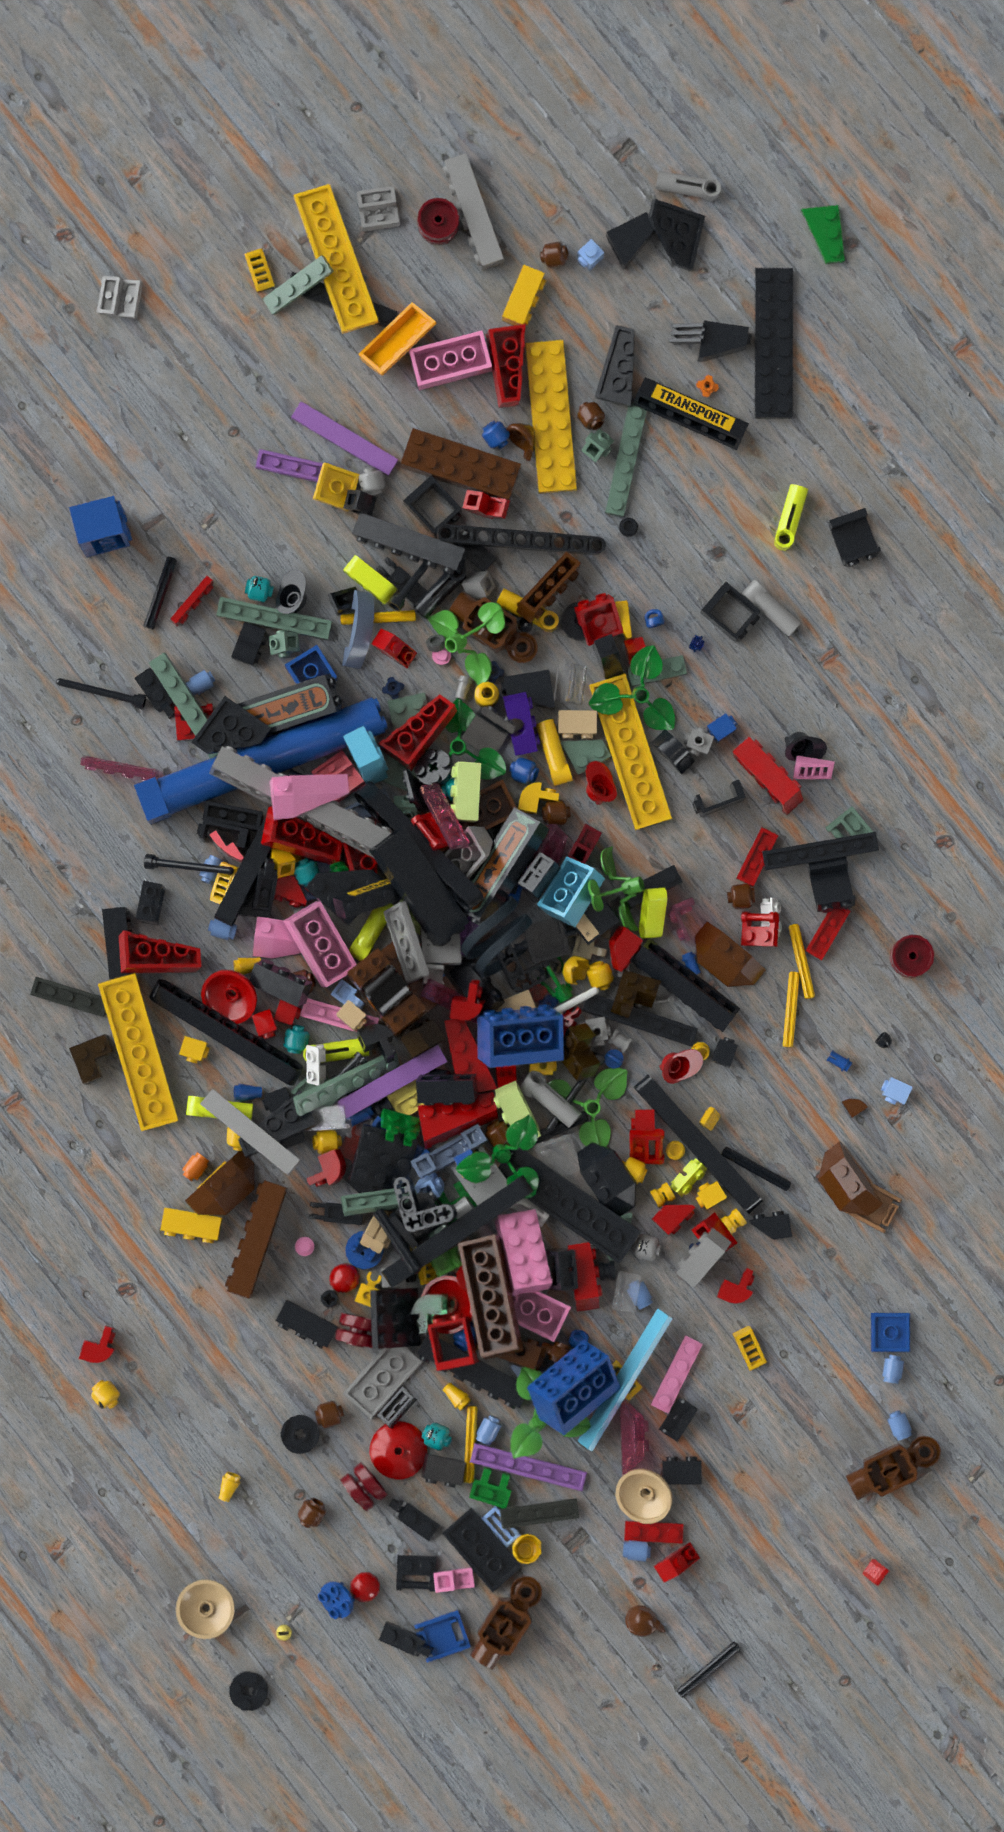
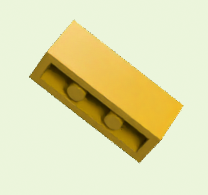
(524, 296)
(191, 1225)

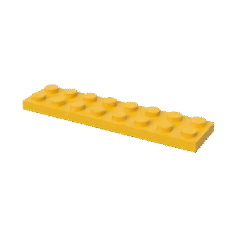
(330, 239)
(550, 416)
(633, 760)
(138, 1052)

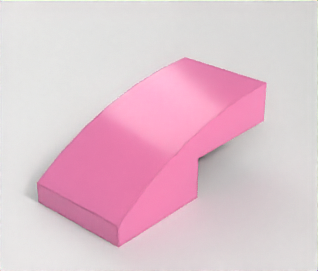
(453, 1579)

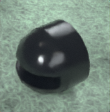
(521, 625)
(883, 1040)

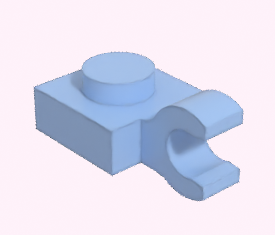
(345, 992)

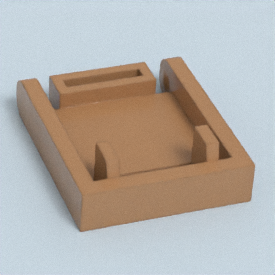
(884, 1213)

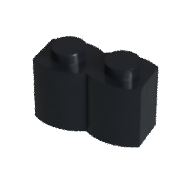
(249, 644)

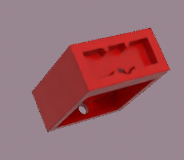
(436, 1347)

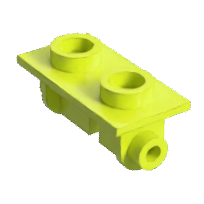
(683, 1185)

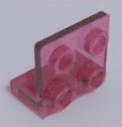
(683, 908)

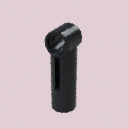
(427, 605)

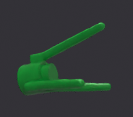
(561, 991)

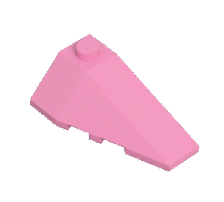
(305, 792)
(273, 939)

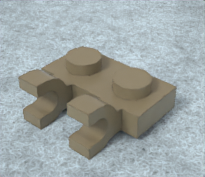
(586, 951)

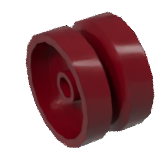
(436, 210)
(900, 958)
(358, 1330)
(365, 1485)

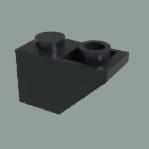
(774, 1227)

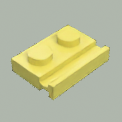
(405, 1099)

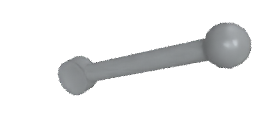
(670, 999)

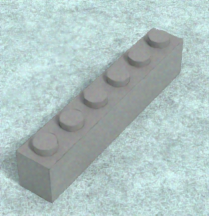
(474, 212)

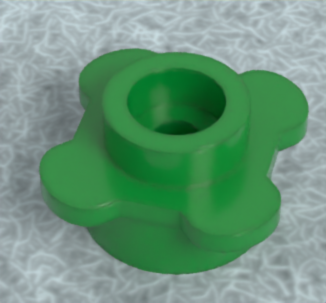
(338, 867)

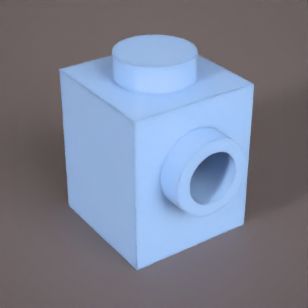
(590, 254)
(895, 1091)
(432, 1183)

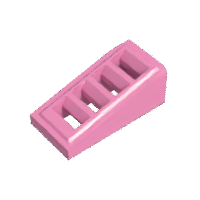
(807, 762)

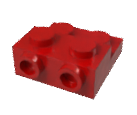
(598, 618)

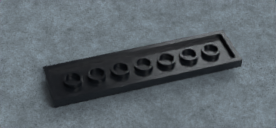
(773, 343)
(576, 1208)

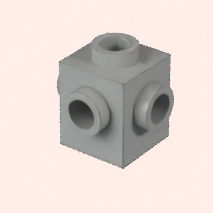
(701, 735)
(599, 1023)

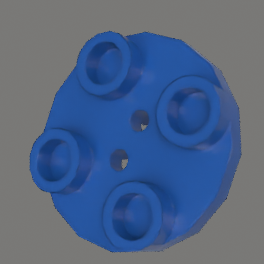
(354, 1250)
(336, 1599)

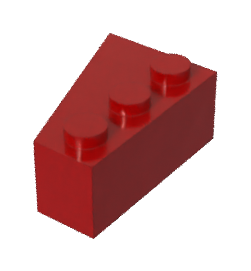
(588, 1291)

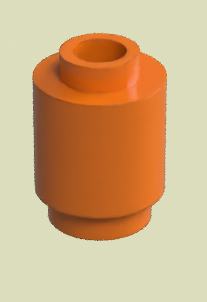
(195, 1167)

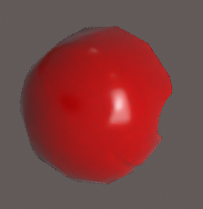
(344, 1278)
(364, 1587)

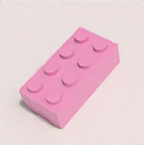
(450, 360)
(320, 943)
(524, 1252)
(540, 1313)

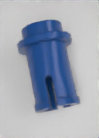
(690, 962)
(839, 1061)

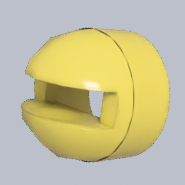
(282, 1628)

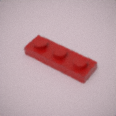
(192, 601)
(754, 861)
(827, 932)
(654, 1532)

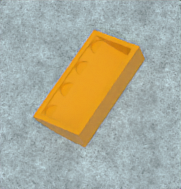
(397, 339)

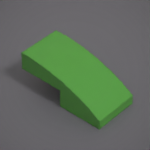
(447, 1261)

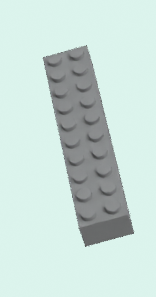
(329, 817)

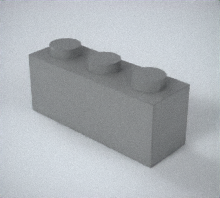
(702, 1257)

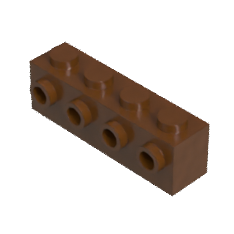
(548, 587)

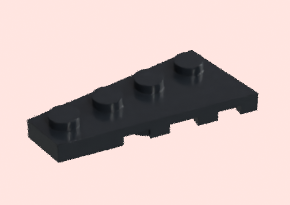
(618, 370)
(282, 1125)

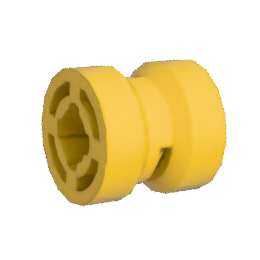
(658, 1196)
(729, 1221)

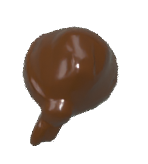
(523, 437)
(642, 1621)

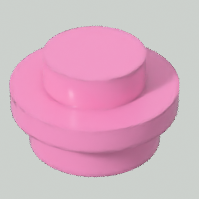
(441, 657)
(304, 1246)

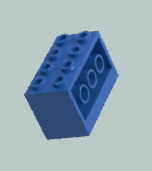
(100, 526)
(520, 1036)
(573, 1387)

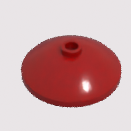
(218, 995)
(449, 1286)
(387, 1461)

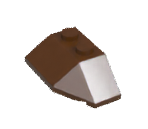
(726, 958)
(847, 1183)
(225, 1187)

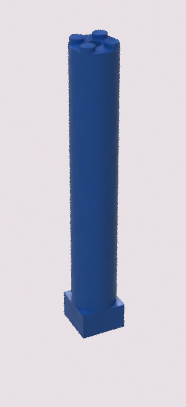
(279, 752)

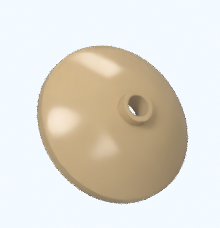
(640, 1504)
(205, 1623)

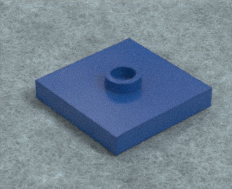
(890, 1332)

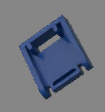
(440, 1635)

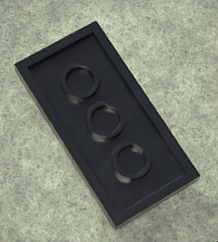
(481, 1549)

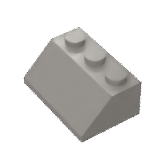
(471, 857)

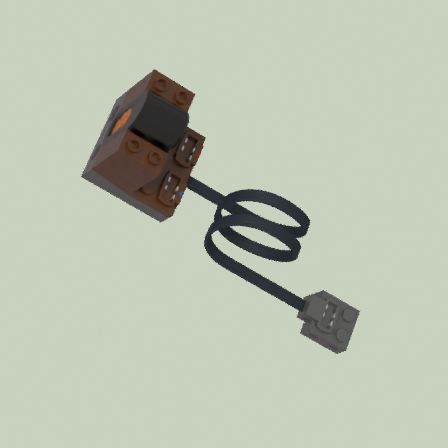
(401, 1004)

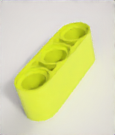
(370, 579)
(653, 913)

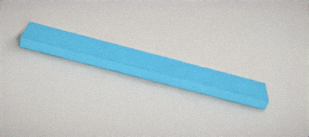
(626, 1378)

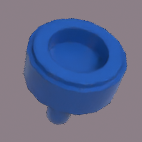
(655, 621)
(613, 1058)
(577, 1336)

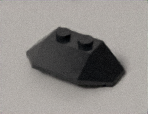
(608, 1177)

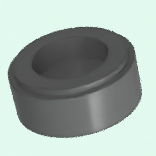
(435, 643)

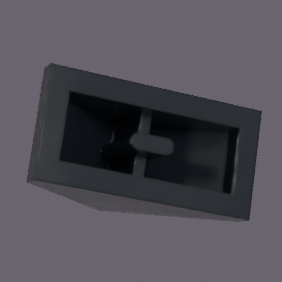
(342, 600)

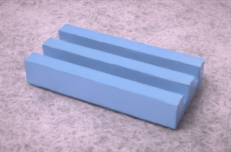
(490, 1514)

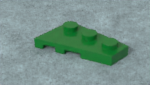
(826, 230)

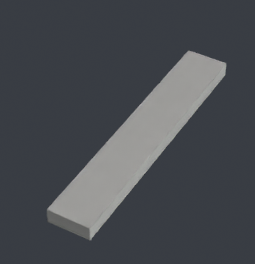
(250, 1132)

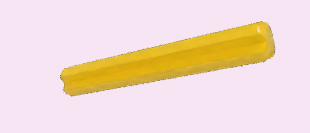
(383, 617)
(801, 961)
(791, 1006)
(471, 1427)

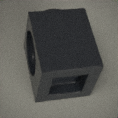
(359, 501)
(724, 1052)

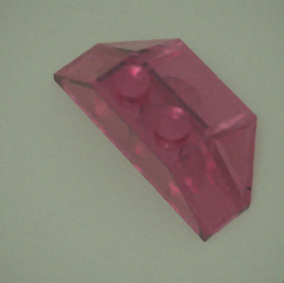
(632, 1436)

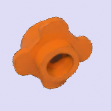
(707, 381)

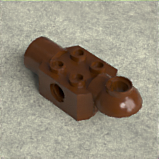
(467, 609)
(535, 1354)
(892, 1468)
(506, 1623)

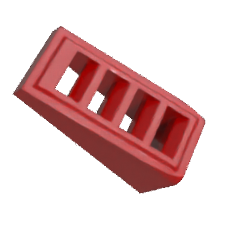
(875, 1572)

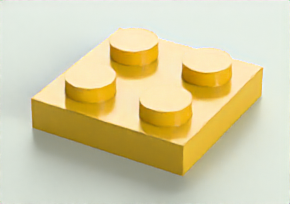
(334, 484)

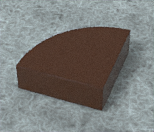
(854, 1106)

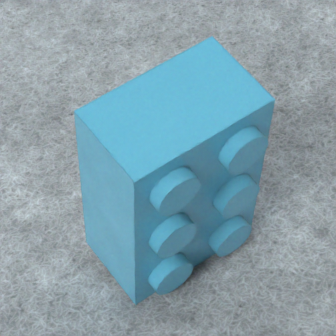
(366, 755)
(569, 892)

